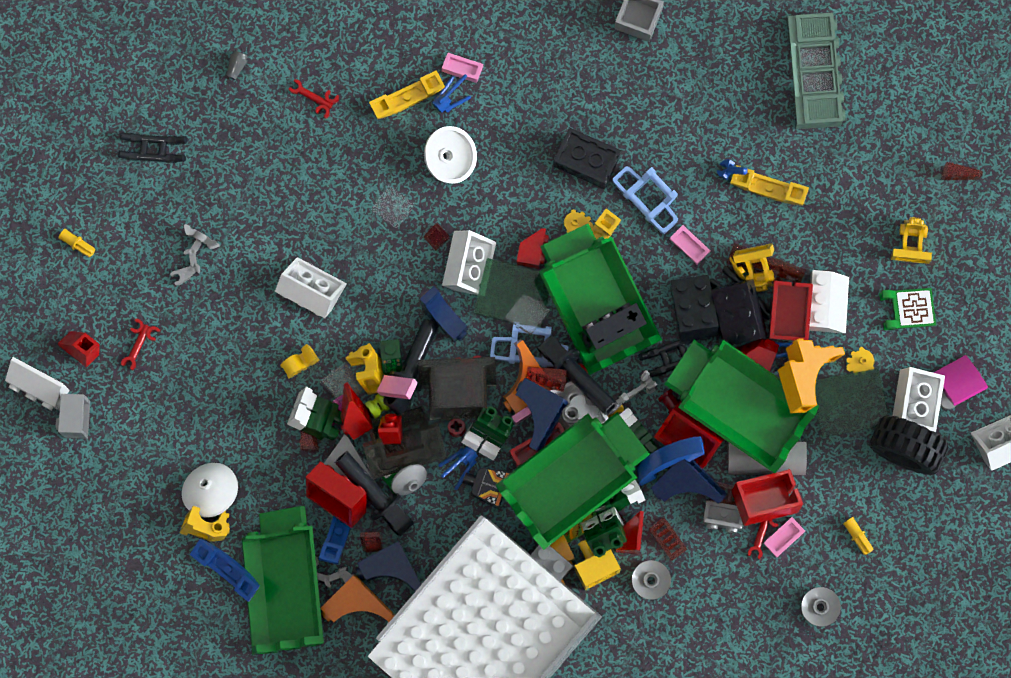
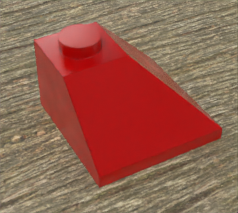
(761, 351)
(354, 414)
(633, 534)

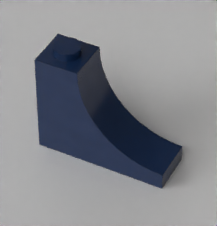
(440, 312)
(545, 409)
(687, 477)
(389, 563)

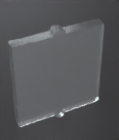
(392, 207)
(527, 314)
(337, 378)

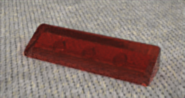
(779, 267)

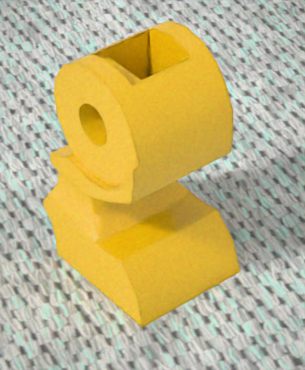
(299, 362)

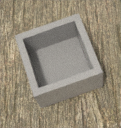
(639, 17)
(73, 416)

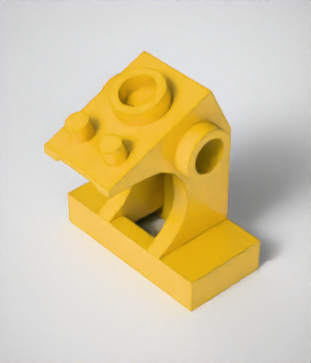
(917, 228)
(753, 255)
(373, 374)
(209, 531)

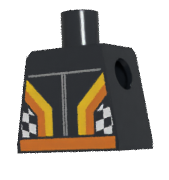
(485, 485)

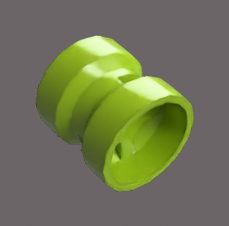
(374, 409)

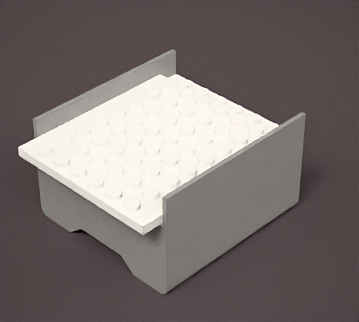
(487, 614)

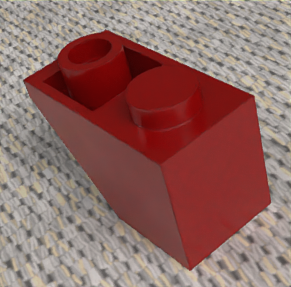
(530, 252)
(80, 347)
(391, 429)

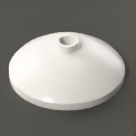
(460, 154)
(216, 495)

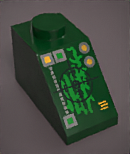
(390, 356)

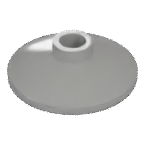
(409, 479)
(658, 572)
(821, 596)

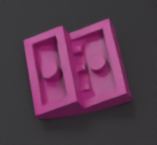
(961, 380)

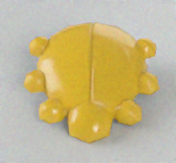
(575, 220)
(739, 270)
(860, 361)

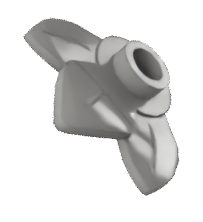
(578, 409)

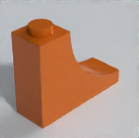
(513, 402)
(354, 597)

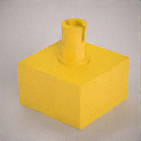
(595, 569)

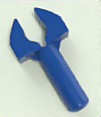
(731, 169)

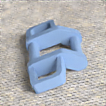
(649, 215)
(515, 358)

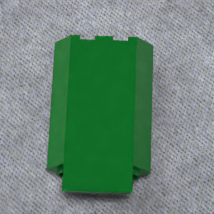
(588, 282)
(738, 402)
(572, 476)
(287, 603)

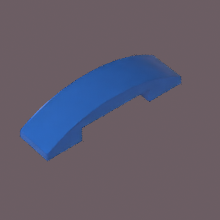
(668, 455)
(335, 542)
(226, 567)

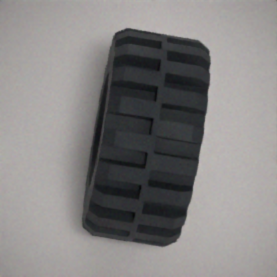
(909, 445)

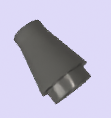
(236, 64)

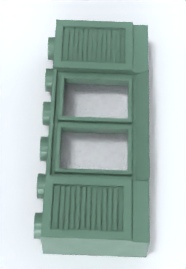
(815, 71)

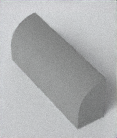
(742, 464)

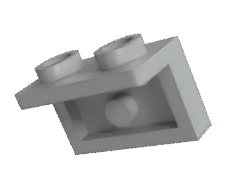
(722, 516)

